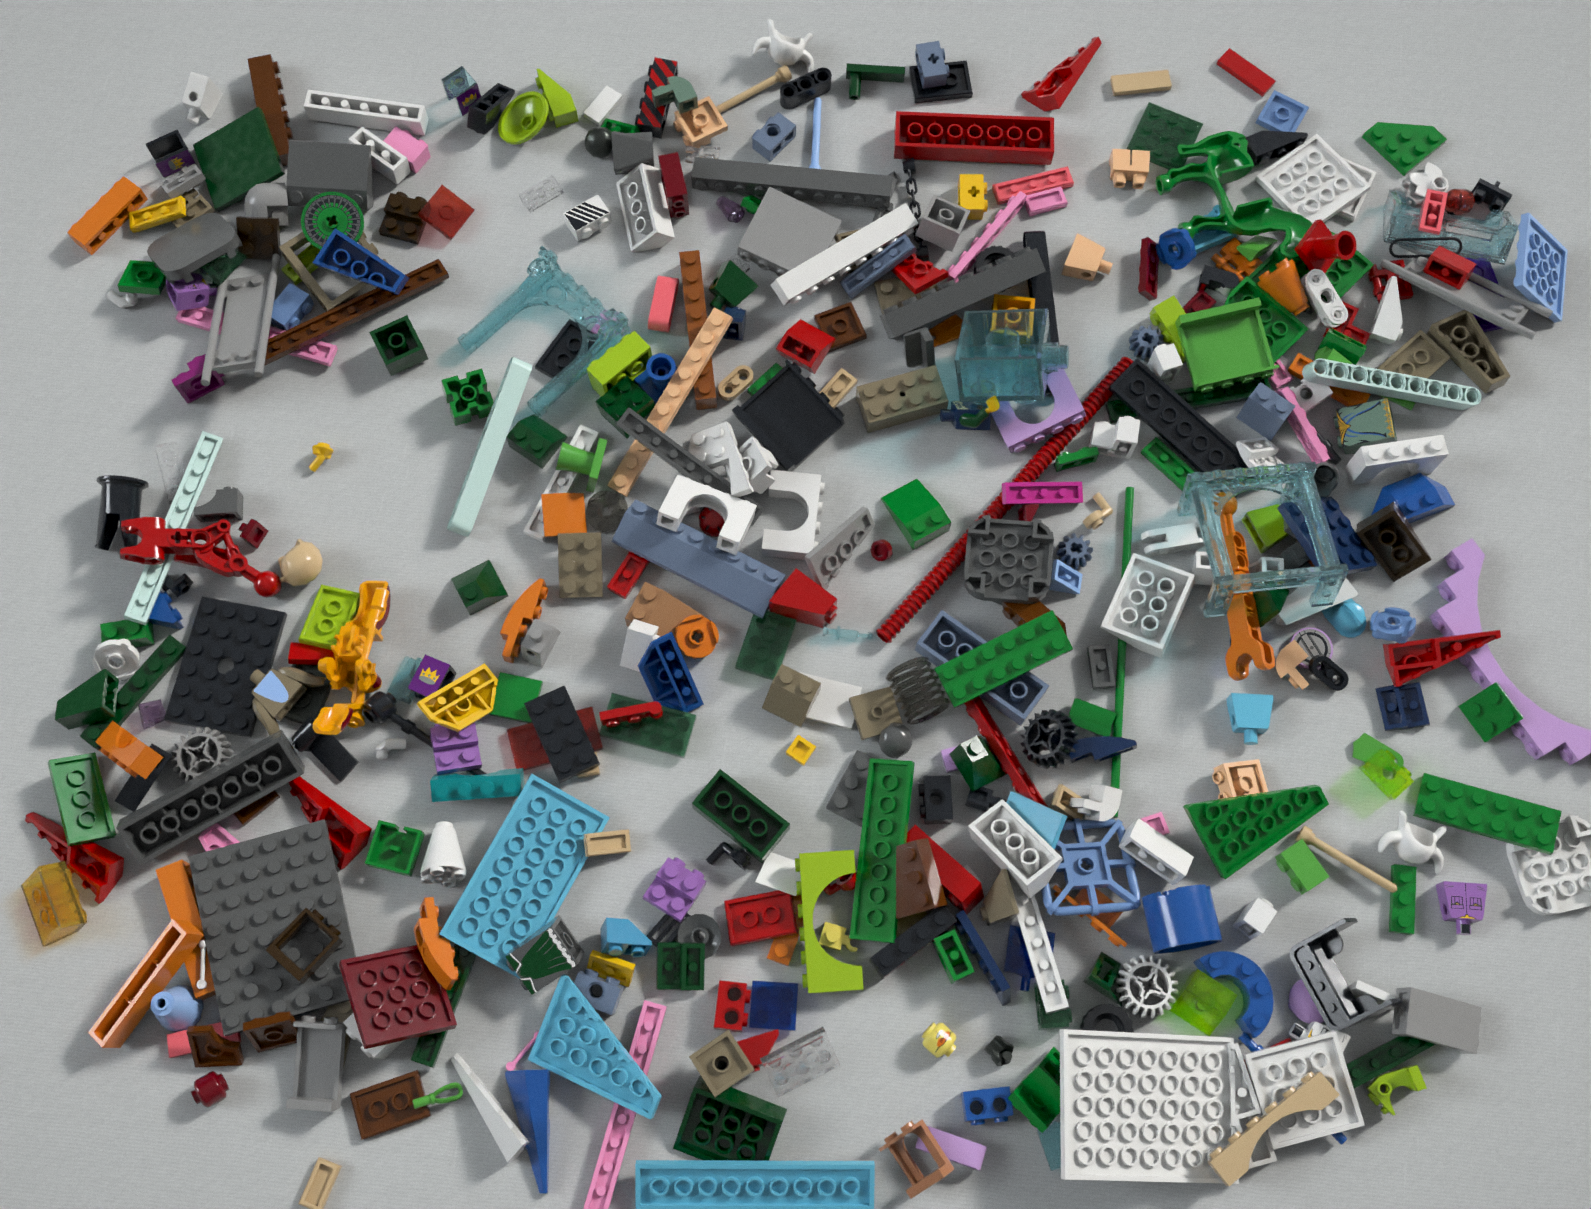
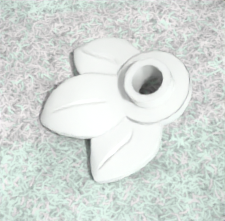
(1429, 179)

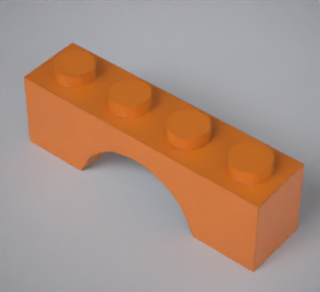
(128, 751)

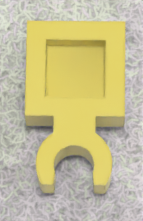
(834, 937)

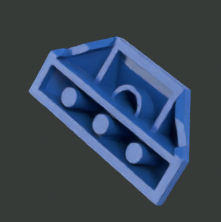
(1415, 497)
(668, 675)

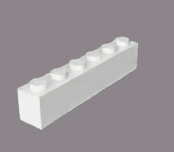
(365, 112)

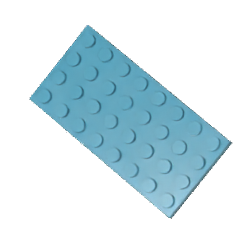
(523, 872)

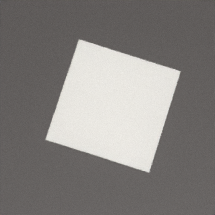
(779, 874)

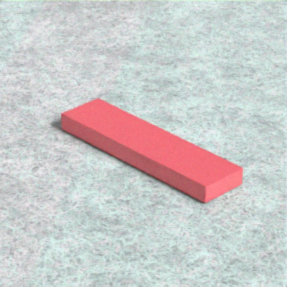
(1033, 184)

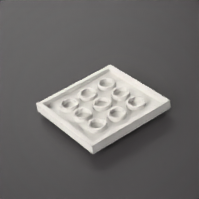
(1313, 181)
(1283, 1066)

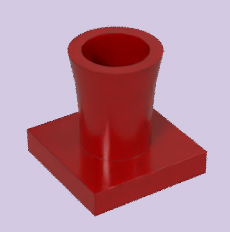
(1321, 248)

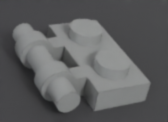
(184, 180)

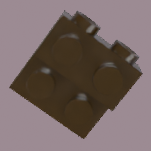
(402, 218)

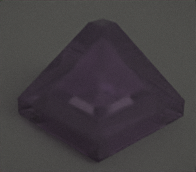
(151, 713)

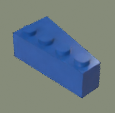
(354, 261)

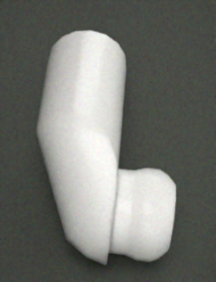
(122, 301)
(387, 745)

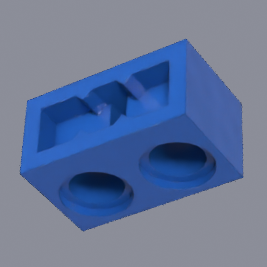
(986, 1098)

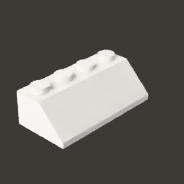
(645, 209)
(1015, 847)

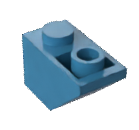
(623, 938)

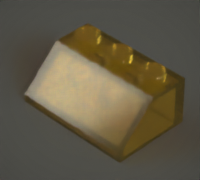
(54, 902)

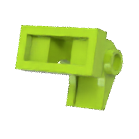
(1407, 1076)

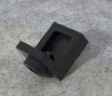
(178, 587)

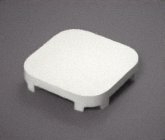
(1557, 880)

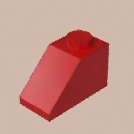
(758, 1047)

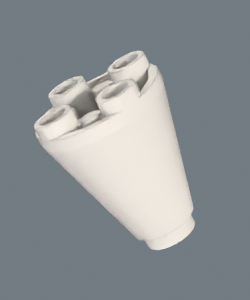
(443, 857)

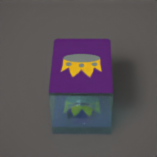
(461, 87)

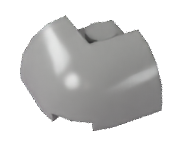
(267, 201)

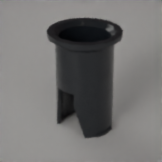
(118, 502)

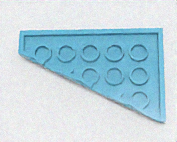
(586, 1051)

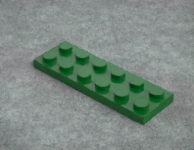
(1003, 659)
(1487, 813)

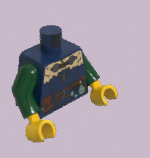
(970, 415)

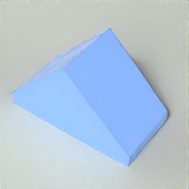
(1065, 578)

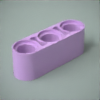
(957, 1148)

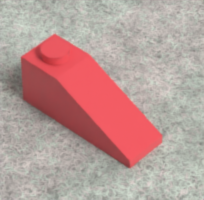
(1432, 212)

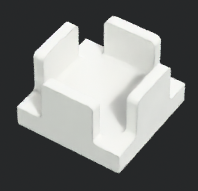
(758, 463)

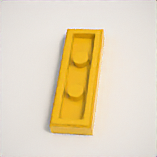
(157, 214)

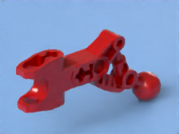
(159, 540)

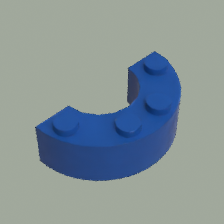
(1251, 982)

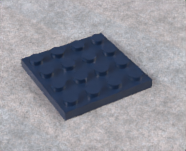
(1346, 540)

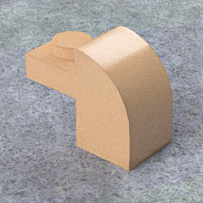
(1286, 662)

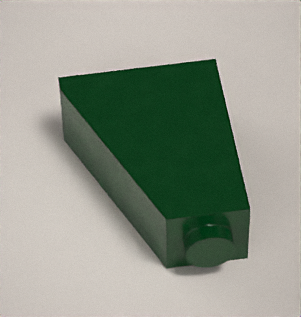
(89, 702)

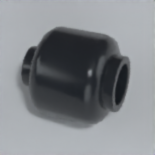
(380, 707)

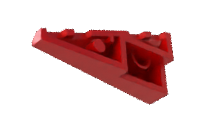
(1417, 657)

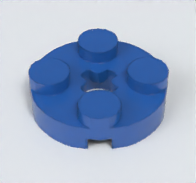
(1184, 243)

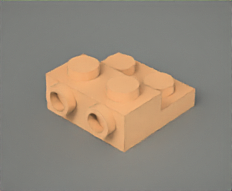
(700, 123)
(1239, 778)

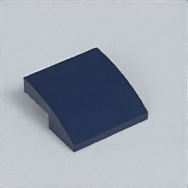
(1402, 707)

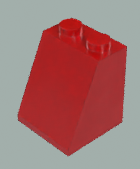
(804, 601)

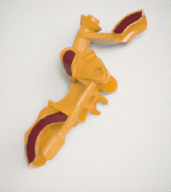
(351, 662)

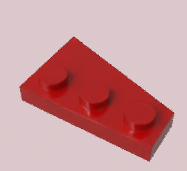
(918, 274)

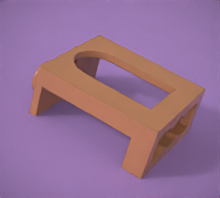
(896, 1146)

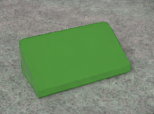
(1256, 247)

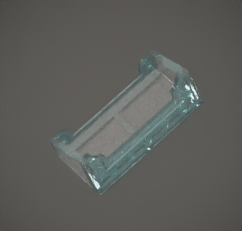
(1481, 239)

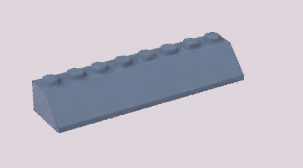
(697, 559)

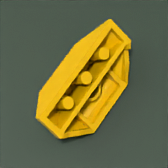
(462, 700)

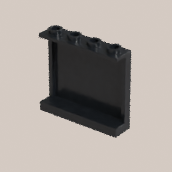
(790, 417)

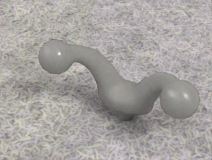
(1410, 200)

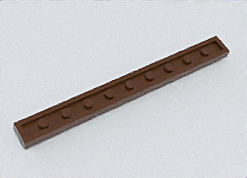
(352, 312)

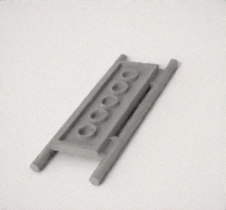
(1490, 306)
(244, 324)

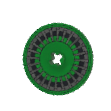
(327, 207)

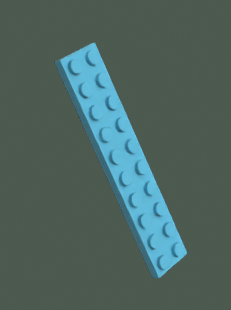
(754, 1184)

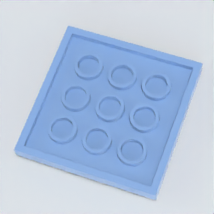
(1540, 266)

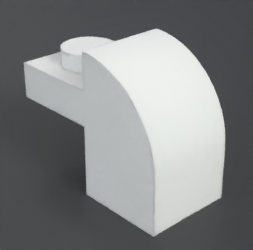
(1101, 805)

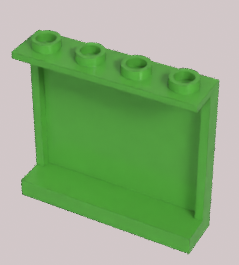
(1225, 345)

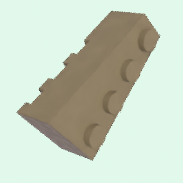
(1470, 350)

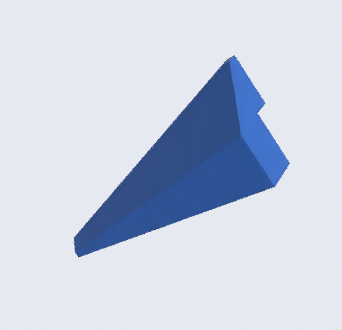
(531, 1102)

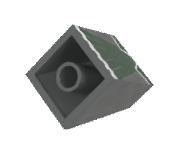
(545, 955)

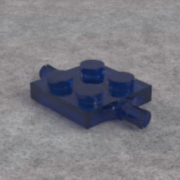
(1017, 957)

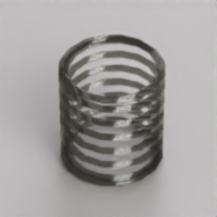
(926, 703)

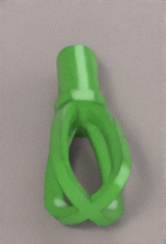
(431, 1098)

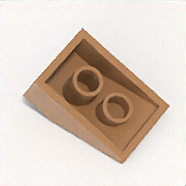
(659, 609)

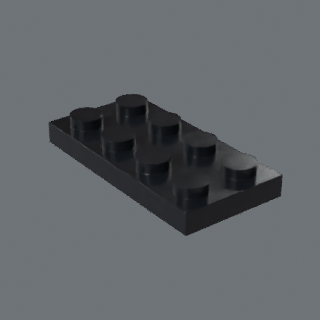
(562, 734)

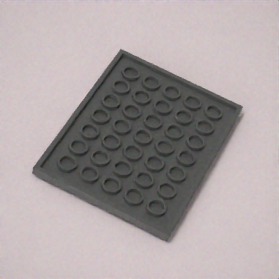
(248, 899)

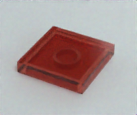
(446, 212)

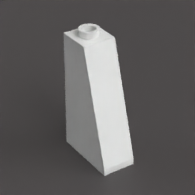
(1298, 605)

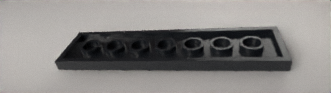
(1175, 420)

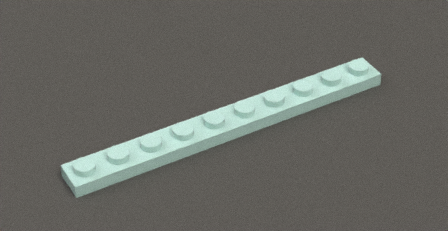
(177, 517)

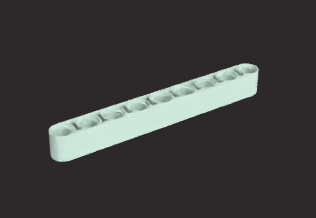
(1382, 384)
(489, 447)

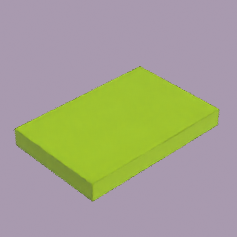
(328, 613)

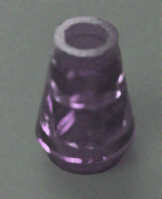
(732, 210)

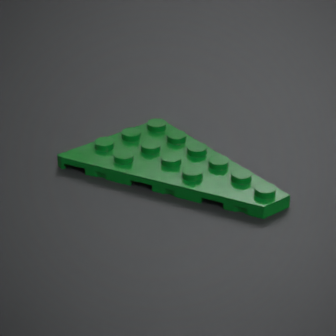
(1247, 825)

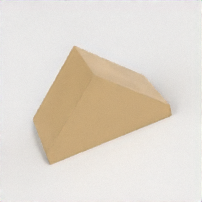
(1061, 801)

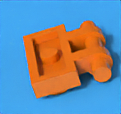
(1232, 255)

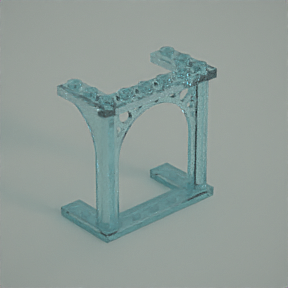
(1300, 490)

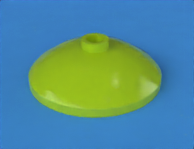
(523, 118)

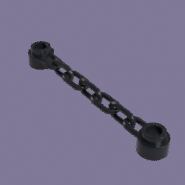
(909, 167)

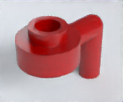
(845, 882)

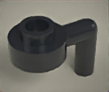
(740, 857)

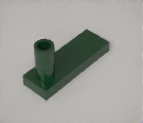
(859, 72)

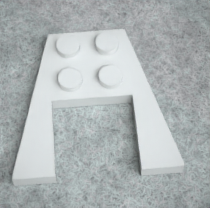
(718, 447)

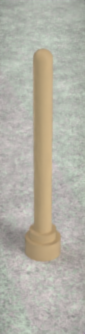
(782, 75)
(1309, 838)

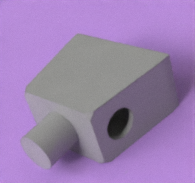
(539, 640)

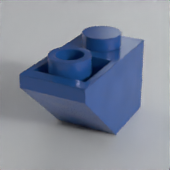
(164, 614)

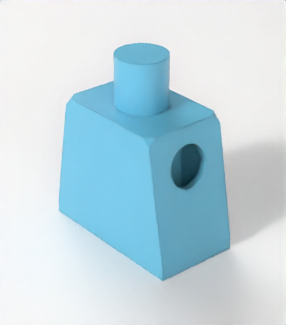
(1249, 714)

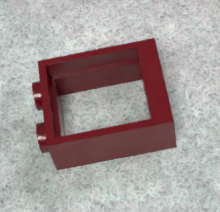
(674, 185)

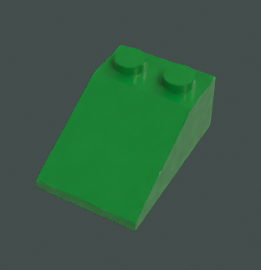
(917, 513)

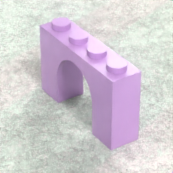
(1066, 411)

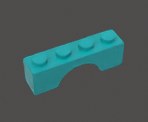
(467, 787)

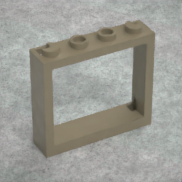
(287, 251)

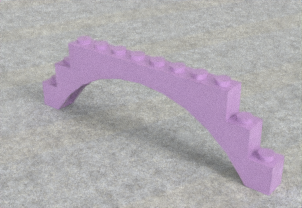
(1538, 729)

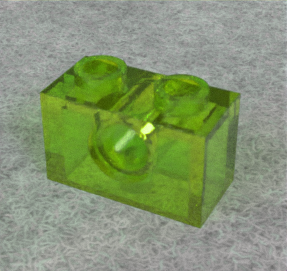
(1374, 767)

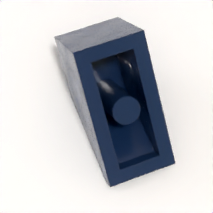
(737, 326)

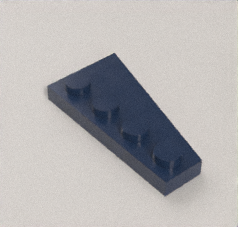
(985, 961)

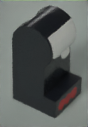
(1217, 280)

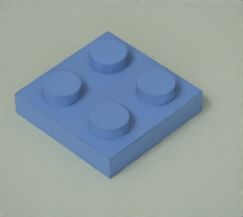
(1282, 113)

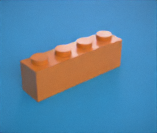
(107, 215)

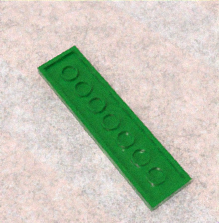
(882, 830)

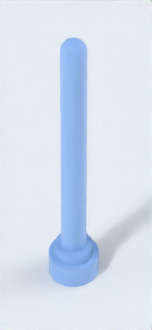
(816, 134)

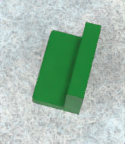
(1346, 346)
(1092, 717)

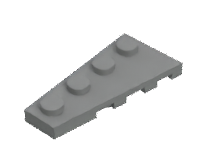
(838, 547)

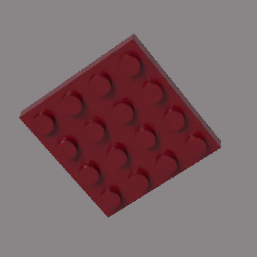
(395, 997)

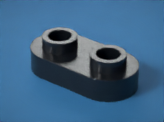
(1327, 671)

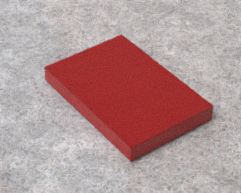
(760, 917)

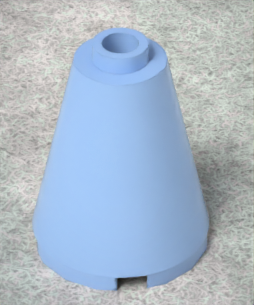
(177, 1008)

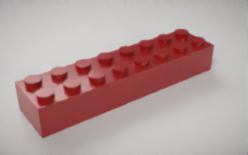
(974, 138)

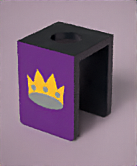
(168, 144)
(431, 676)

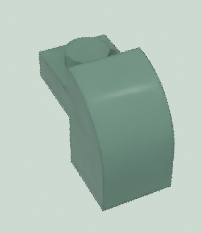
(677, 91)

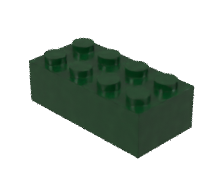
(741, 816)

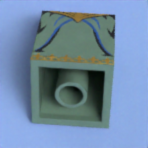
(1365, 425)

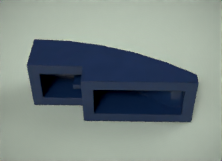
(1101, 748)

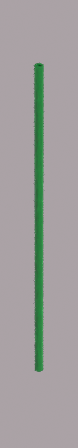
(1121, 652)

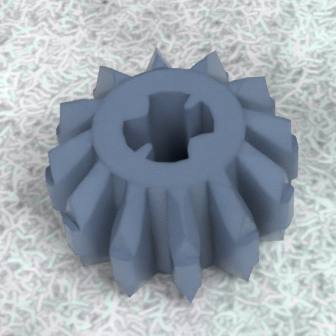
(1145, 341)
(1074, 558)

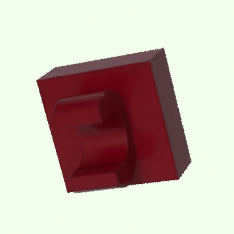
(253, 533)

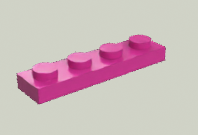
(1042, 492)

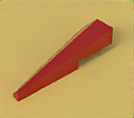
(1060, 80)
(346, 831)
(91, 862)

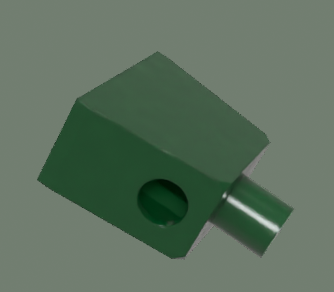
(730, 286)

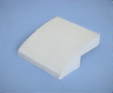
(1258, 452)

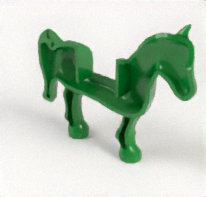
(1224, 165)

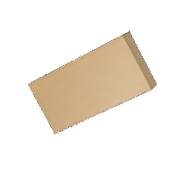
(607, 843)
(320, 1184)

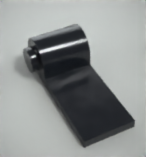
(325, 749)

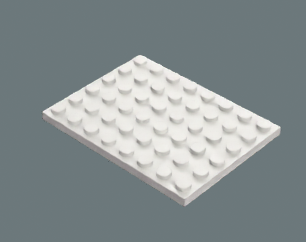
(1143, 1105)

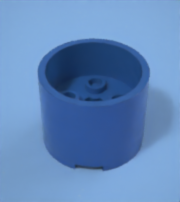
(1181, 919)

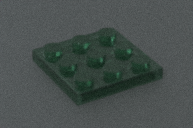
(1161, 133)

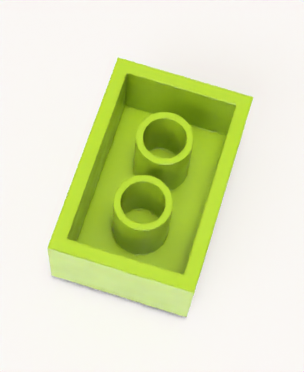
(622, 360)

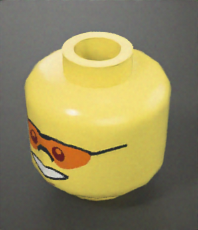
(939, 1040)

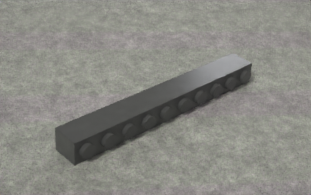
(793, 181)

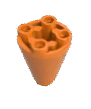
(1285, 286)

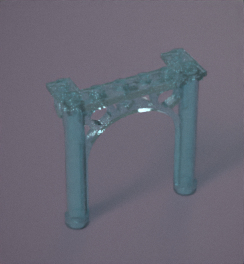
(543, 275)

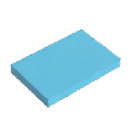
(1042, 819)

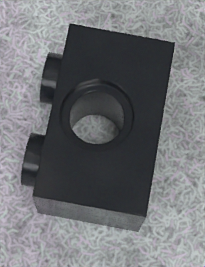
(940, 787)

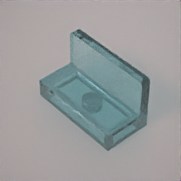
(402, 679)

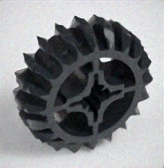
(1056, 740)

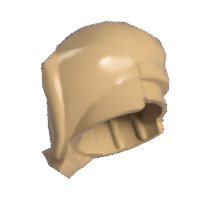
(300, 564)

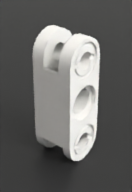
(1330, 313)
(1172, 539)

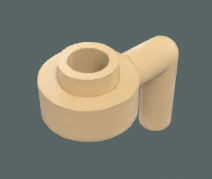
(1096, 518)

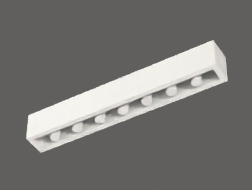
(843, 255)

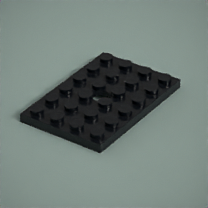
(215, 699)

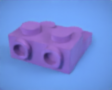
(455, 750)
(675, 888)

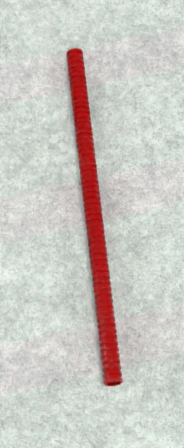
(997, 510)

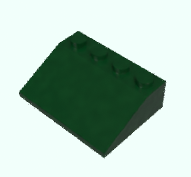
(728, 1126)

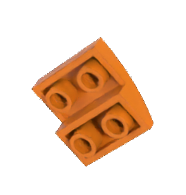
(563, 513)

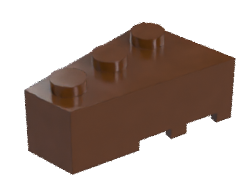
(1024, 613)
(917, 879)

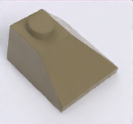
(1000, 901)

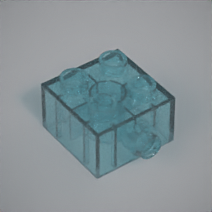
(1006, 355)

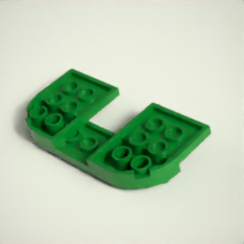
(1279, 324)

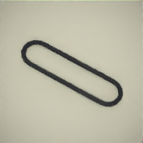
(1422, 239)

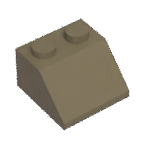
(791, 695)

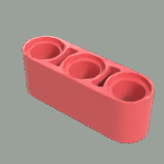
(663, 304)

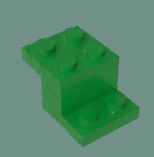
(1039, 1092)

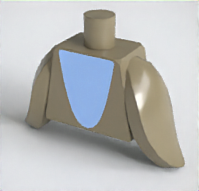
(279, 692)

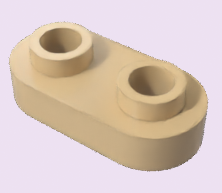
(734, 383)

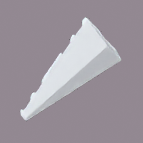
(1245, 1107)
(504, 1131)

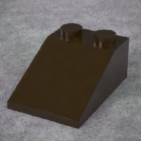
(1393, 542)

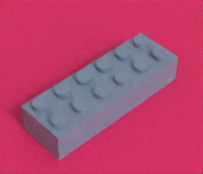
(949, 639)

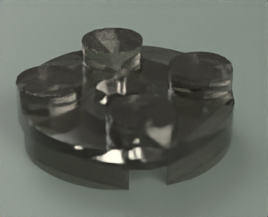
(595, 511)

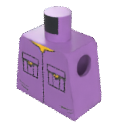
(190, 294)
(1462, 903)

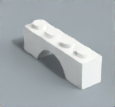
(1204, 576)

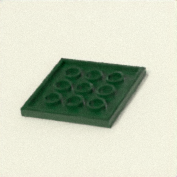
(238, 158)

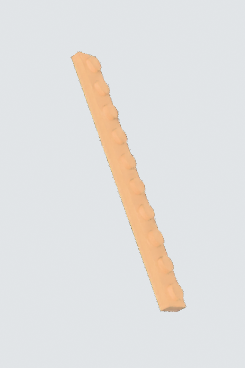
(672, 398)

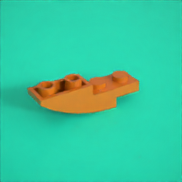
(522, 613)
(433, 948)

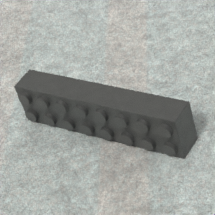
(962, 293)
(210, 797)

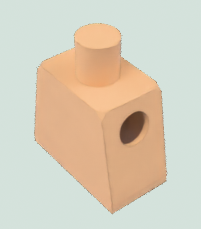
(1085, 260)

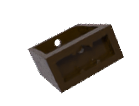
(276, 946)

